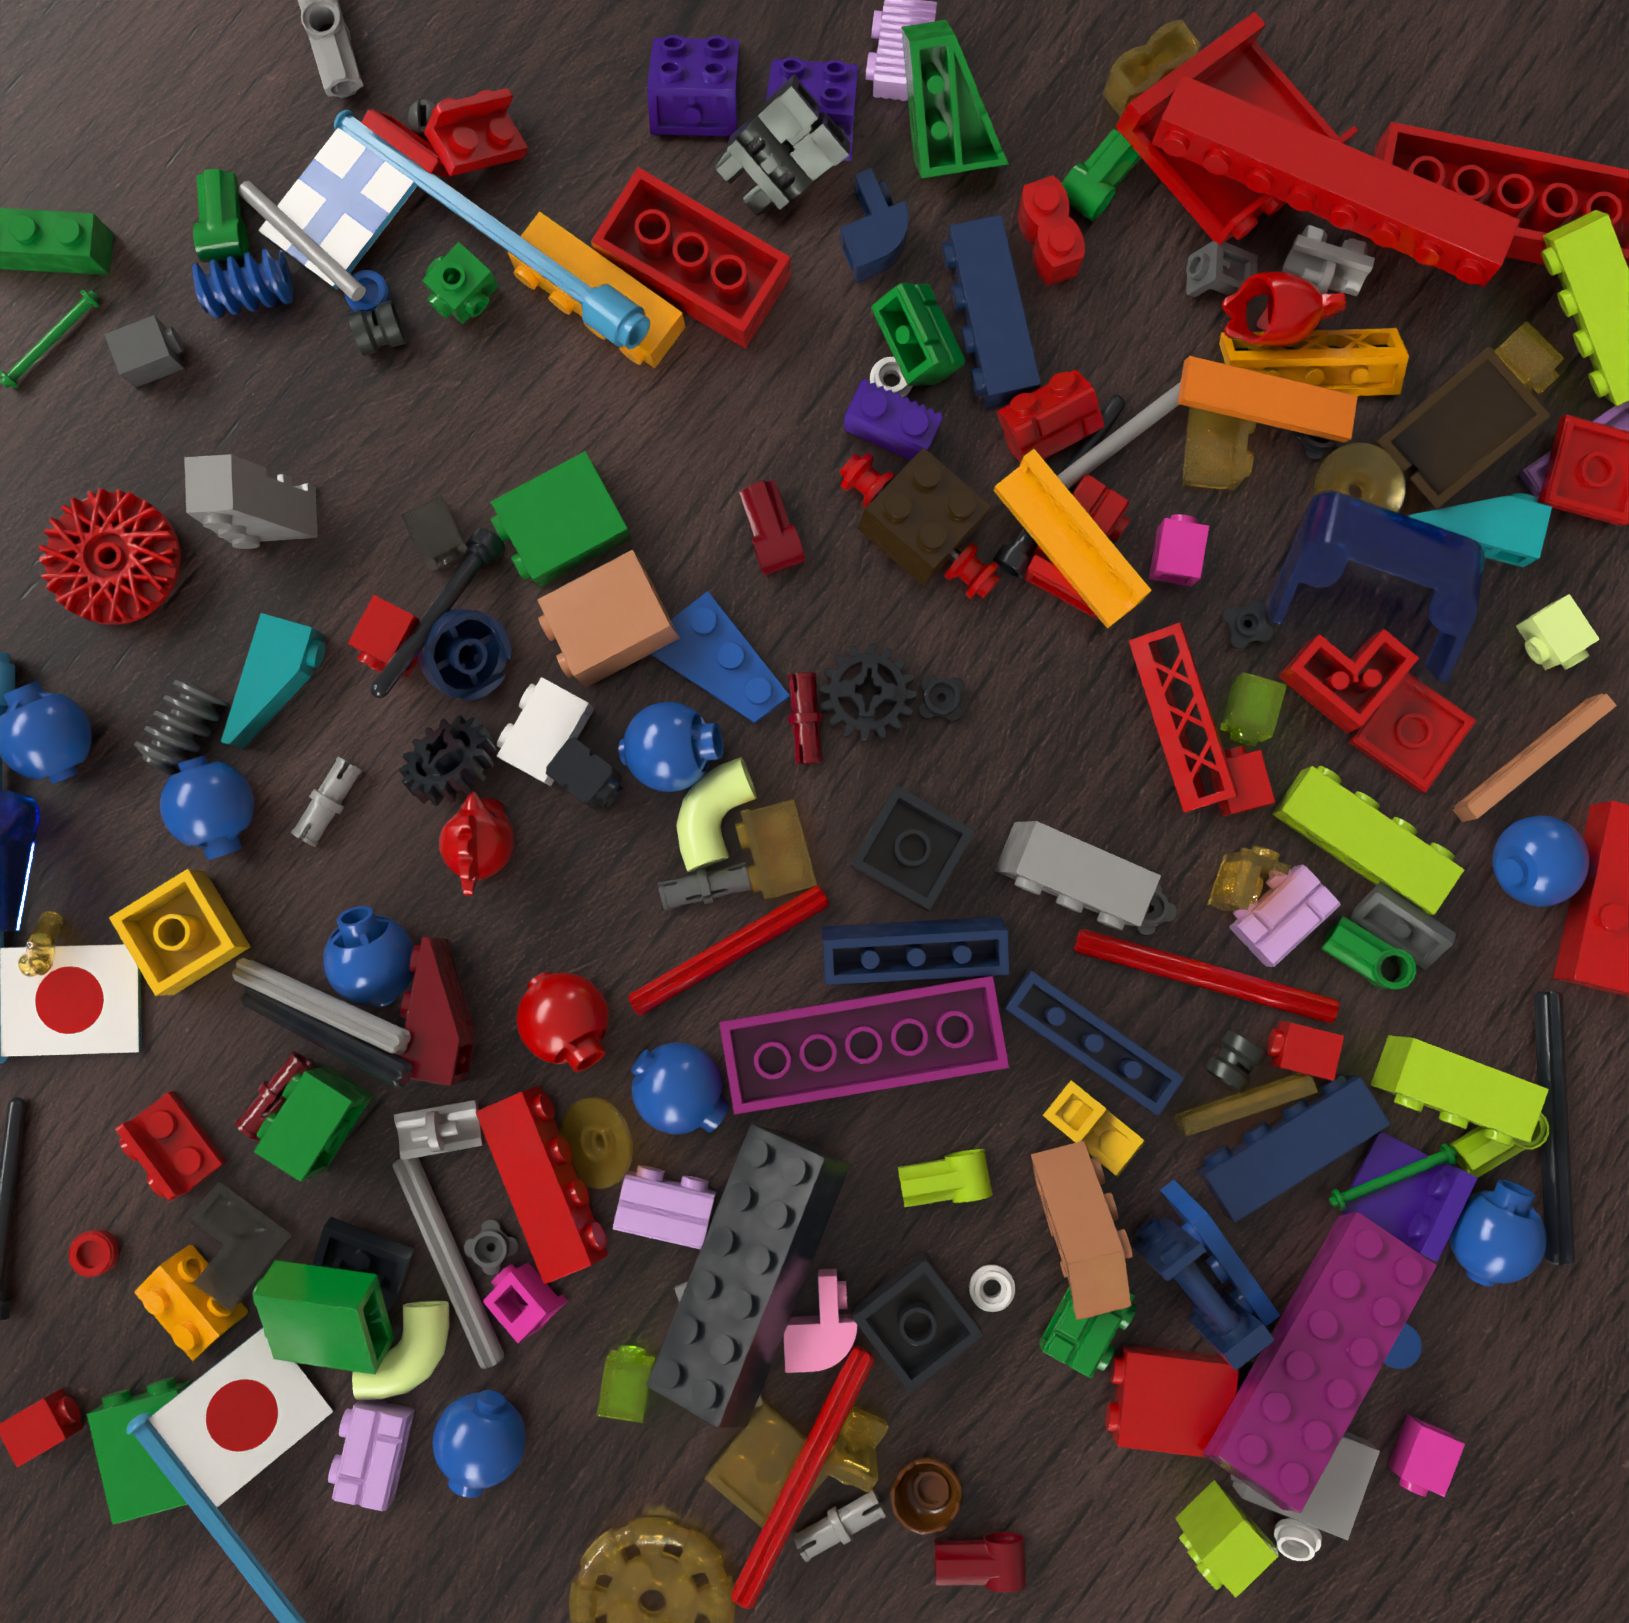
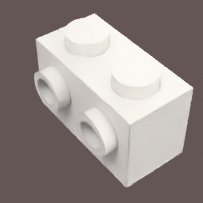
(543, 727)

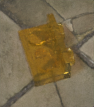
(1217, 450)
(777, 850)
(1239, 878)

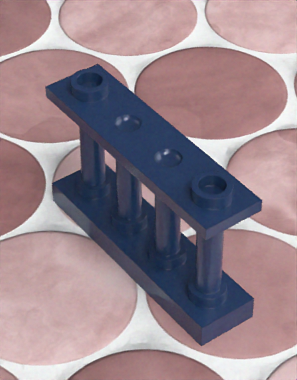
(1216, 1315)

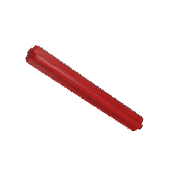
(728, 950)

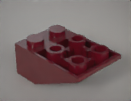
(437, 1017)

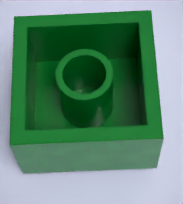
(312, 1122)

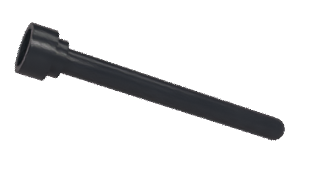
(482, 551)
(1017, 554)
(8, 1180)

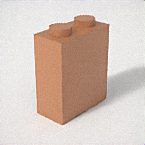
(606, 620)

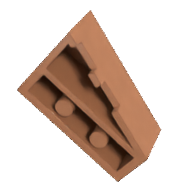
(1084, 1228)

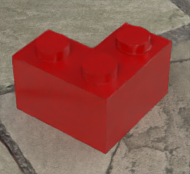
(1345, 687)

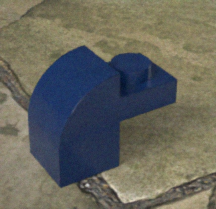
(879, 237)

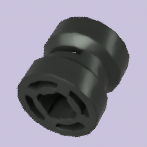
(376, 328)
(1235, 1061)

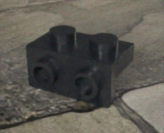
(359, 1250)

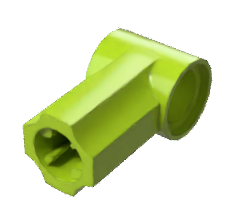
(1480, 1154)
(958, 1178)

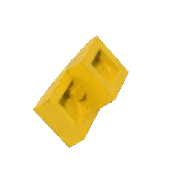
(1089, 1121)

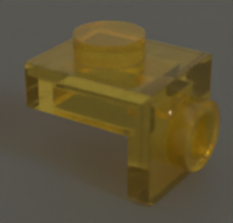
(854, 1451)

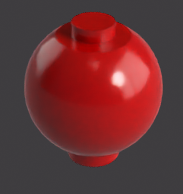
(563, 1019)

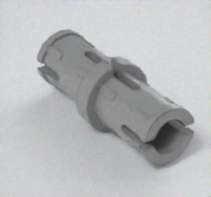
(326, 801)
(839, 1525)

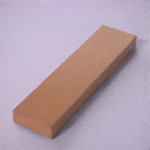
(1533, 757)

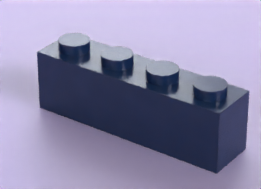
(991, 310)
(915, 950)
(1092, 1042)
(1292, 1146)

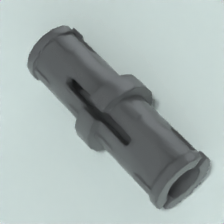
(704, 886)

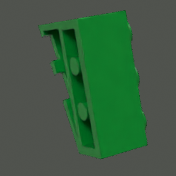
(945, 108)

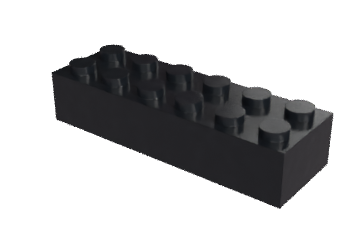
(748, 1277)

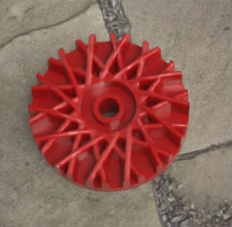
(85, 544)

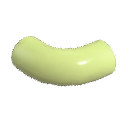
(704, 809)
(414, 1355)

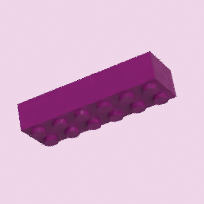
(863, 1044)
(1321, 1361)

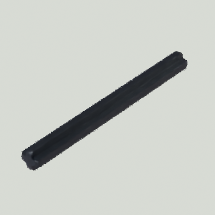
(1556, 1149)

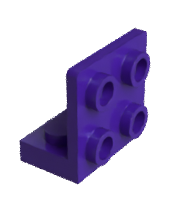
(829, 82)
(693, 86)
(1416, 1209)

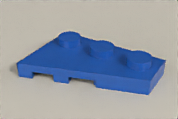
(721, 661)
(1222, 1258)

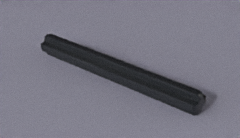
(342, 1044)

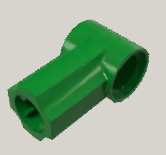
(1094, 183)
(220, 225)
(1366, 953)

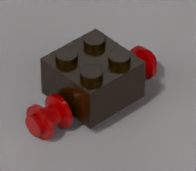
(923, 519)

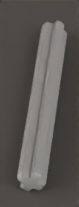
(322, 1006)
(449, 1262)

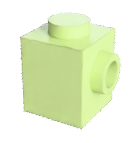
(1558, 634)

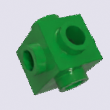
(459, 284)

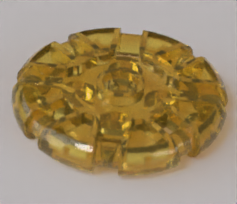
(652, 1572)

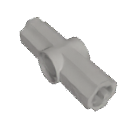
(331, 47)

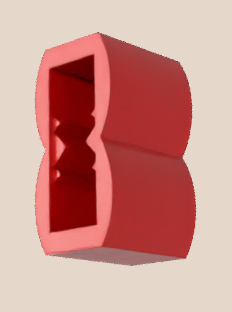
(1050, 230)

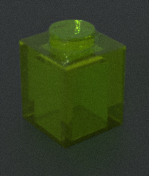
(1252, 708)
(624, 1384)

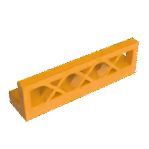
(1351, 369)
(1072, 539)

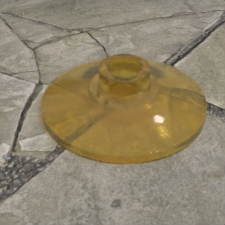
(1367, 467)
(598, 1142)

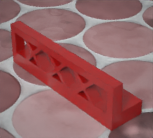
(1169, 722)

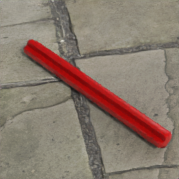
(1206, 976)
(802, 1477)

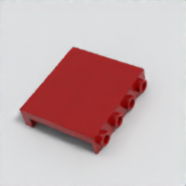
(1242, 70)

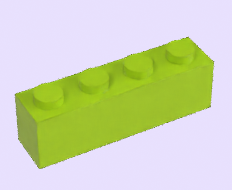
(1597, 295)
(1368, 840)

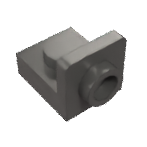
(1219, 268)

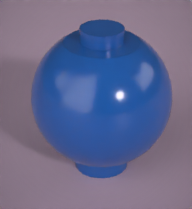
(43, 733)
(670, 746)
(207, 806)
(1540, 861)
(368, 958)
(678, 1089)
(1499, 1235)
(478, 1442)

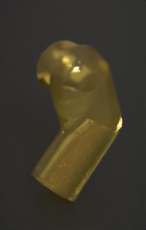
(41, 946)

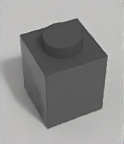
(145, 351)

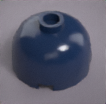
(465, 654)

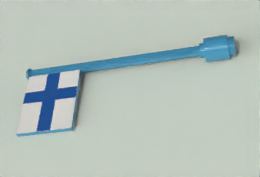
(364, 181)

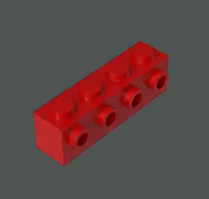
(543, 1184)

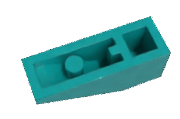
(1505, 527)
(274, 671)

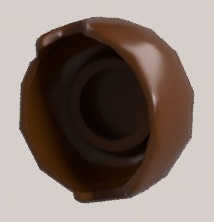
(926, 1495)

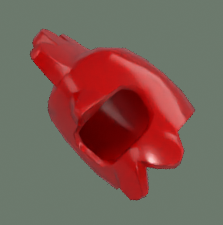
(1290, 313)
(477, 842)

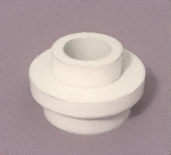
(885, 367)
(995, 1302)
(1297, 1539)

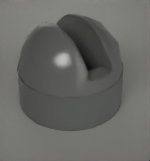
(414, 115)

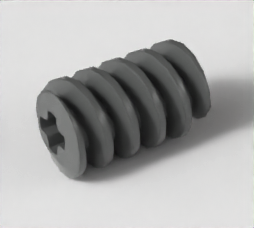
(179, 727)

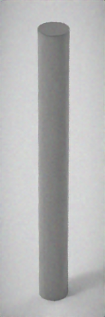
(301, 241)
(1120, 438)

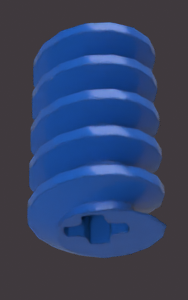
(243, 285)

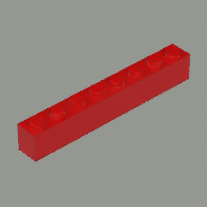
(1335, 182)

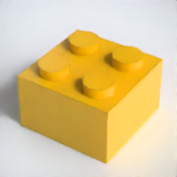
(179, 932)

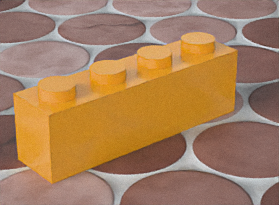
(596, 270)

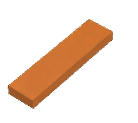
(1267, 399)

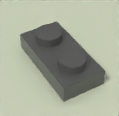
(1403, 925)

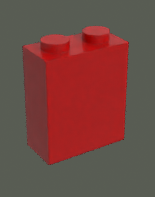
(1168, 1398)

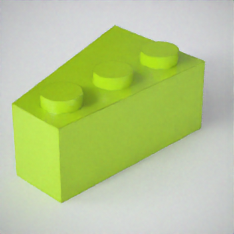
(1459, 1089)
(1224, 1540)

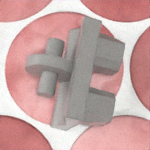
(1328, 265)
(438, 1129)

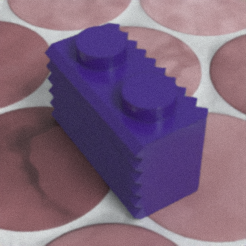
(891, 421)

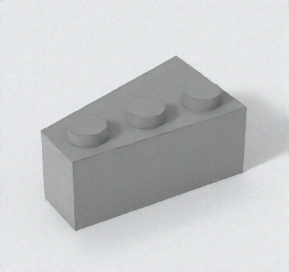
(245, 504)
(1077, 874)

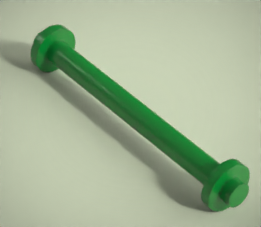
(49, 339)
(1446, 1154)

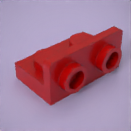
(475, 132)
(170, 1147)

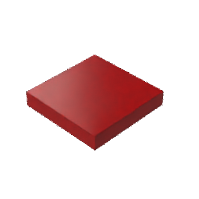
(1588, 471)
(1413, 733)

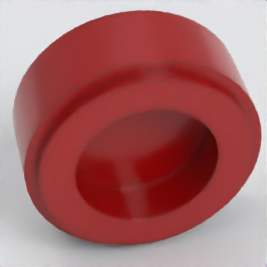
(93, 1253)

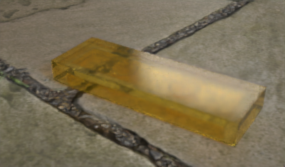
(1245, 1103)

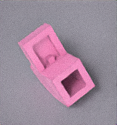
(822, 1339)

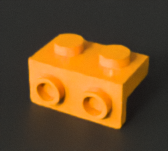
(183, 1309)

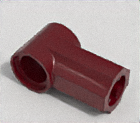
(774, 538)
(992, 1562)

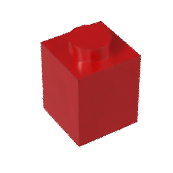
(1250, 781)
(1305, 1050)
(40, 1426)

